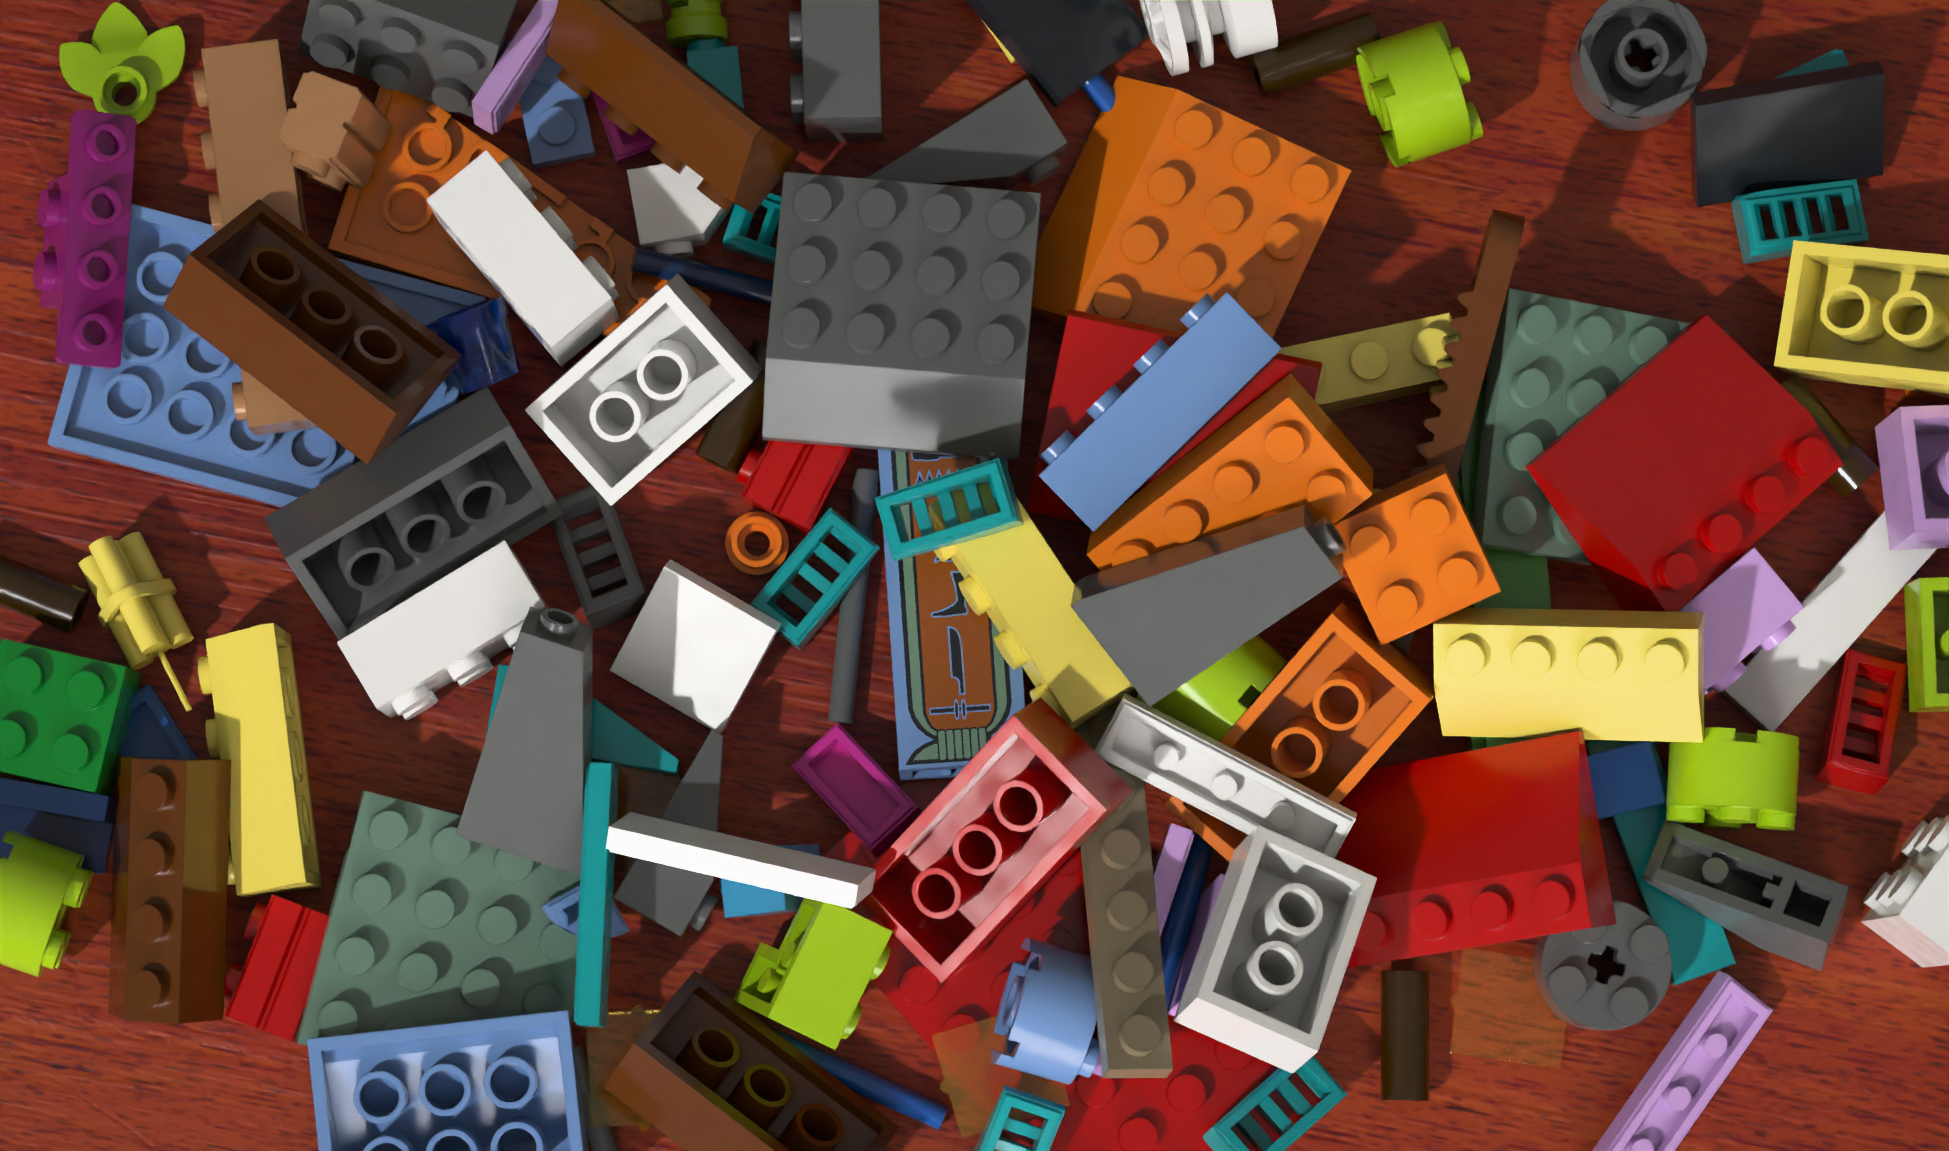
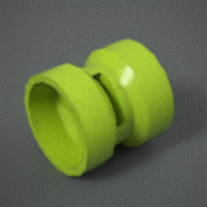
(695, 21)

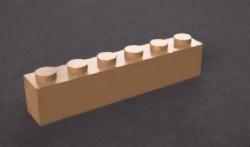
(247, 104)

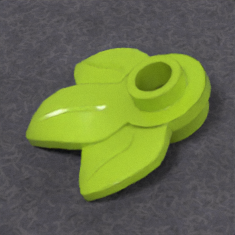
(122, 57)

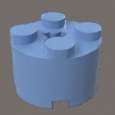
(1048, 1014)

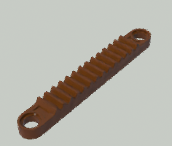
(1469, 356)

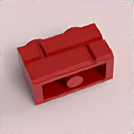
(793, 480)
(278, 968)

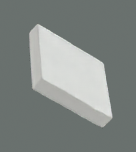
(695, 646)

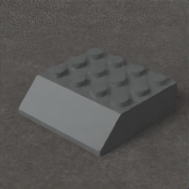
(900, 316)

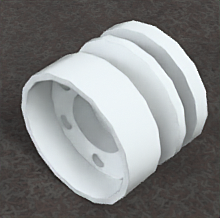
(1245, 26)

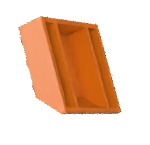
(1181, 207)

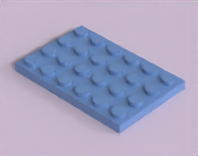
(172, 393)

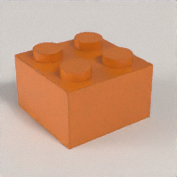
(1415, 555)

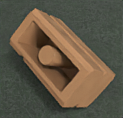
(333, 132)

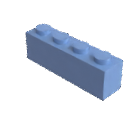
(1159, 411)

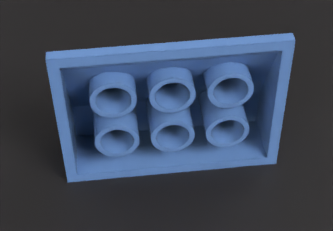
(451, 1087)

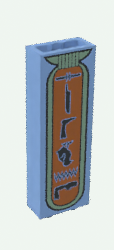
(945, 664)

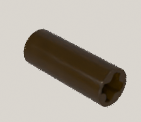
(1312, 54)
(738, 423)
(1857, 463)
(41, 595)
(1405, 1035)

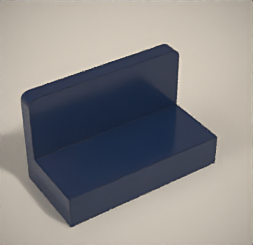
(60, 817)

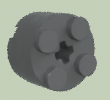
(1622, 94)
(1618, 1000)

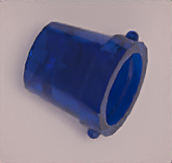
(483, 340)

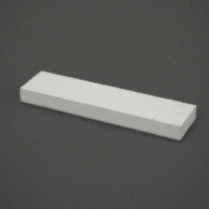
(1826, 626)
(1220, 778)
(741, 860)

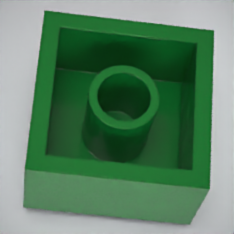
(63, 716)

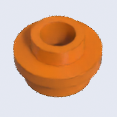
(757, 523)

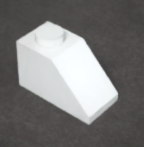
(671, 210)

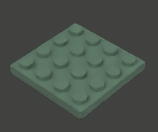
(1543, 375)
(435, 929)

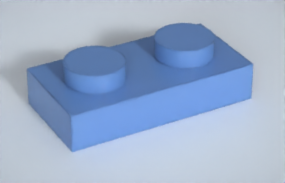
(555, 119)

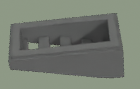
(618, 603)

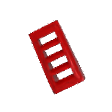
(1849, 771)

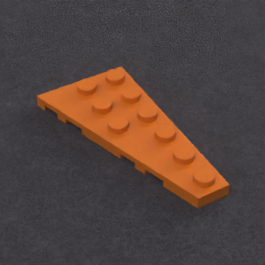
(397, 230)

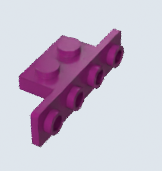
(88, 240)

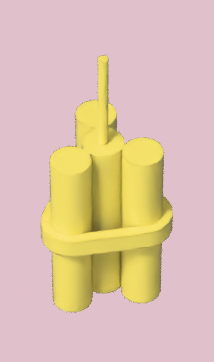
(136, 602)

